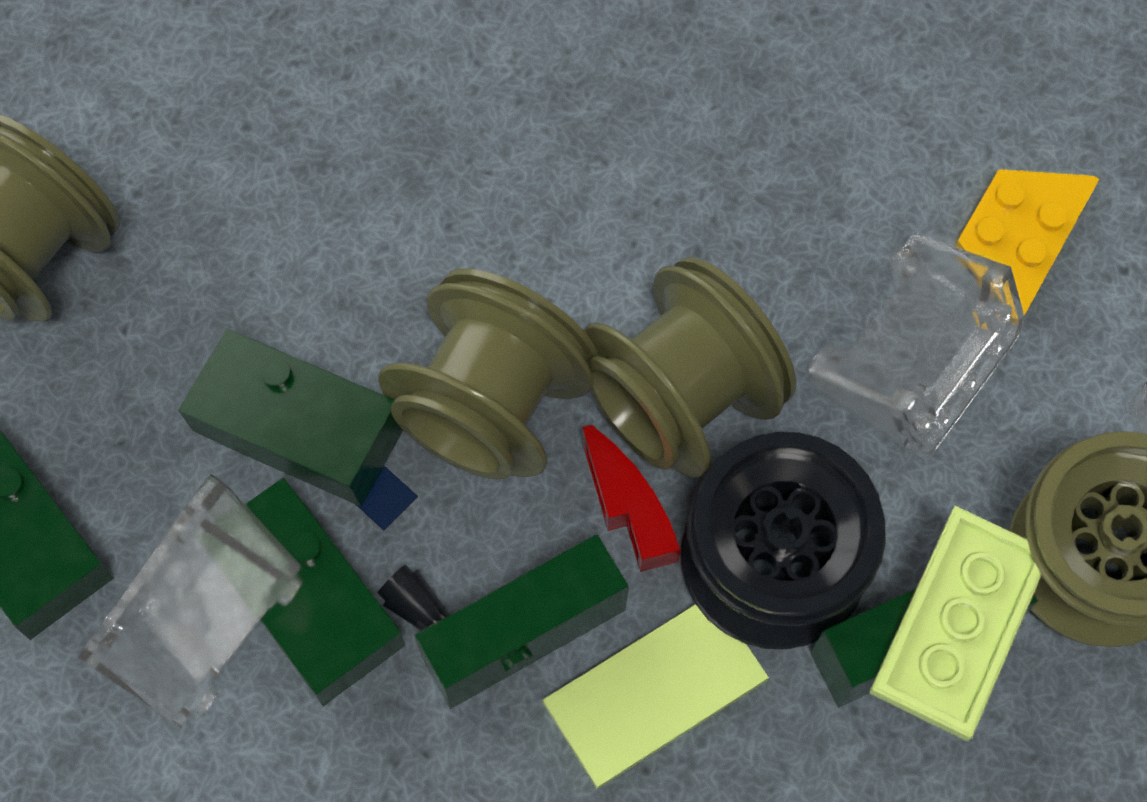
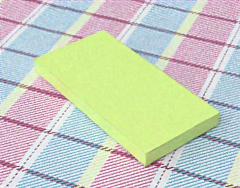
(959, 624)
(652, 694)

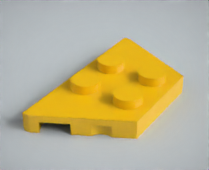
(1026, 223)

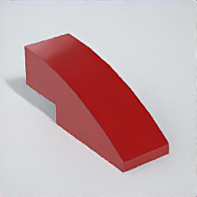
(629, 502)

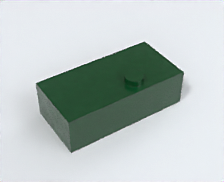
(292, 416)
(42, 554)
(523, 621)
(333, 622)
(856, 648)

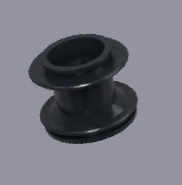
(808, 491)

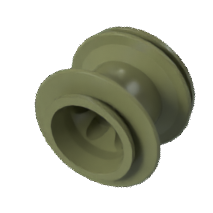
(42, 207)
(689, 367)
(489, 374)
(1073, 587)

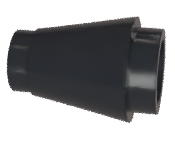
(412, 598)

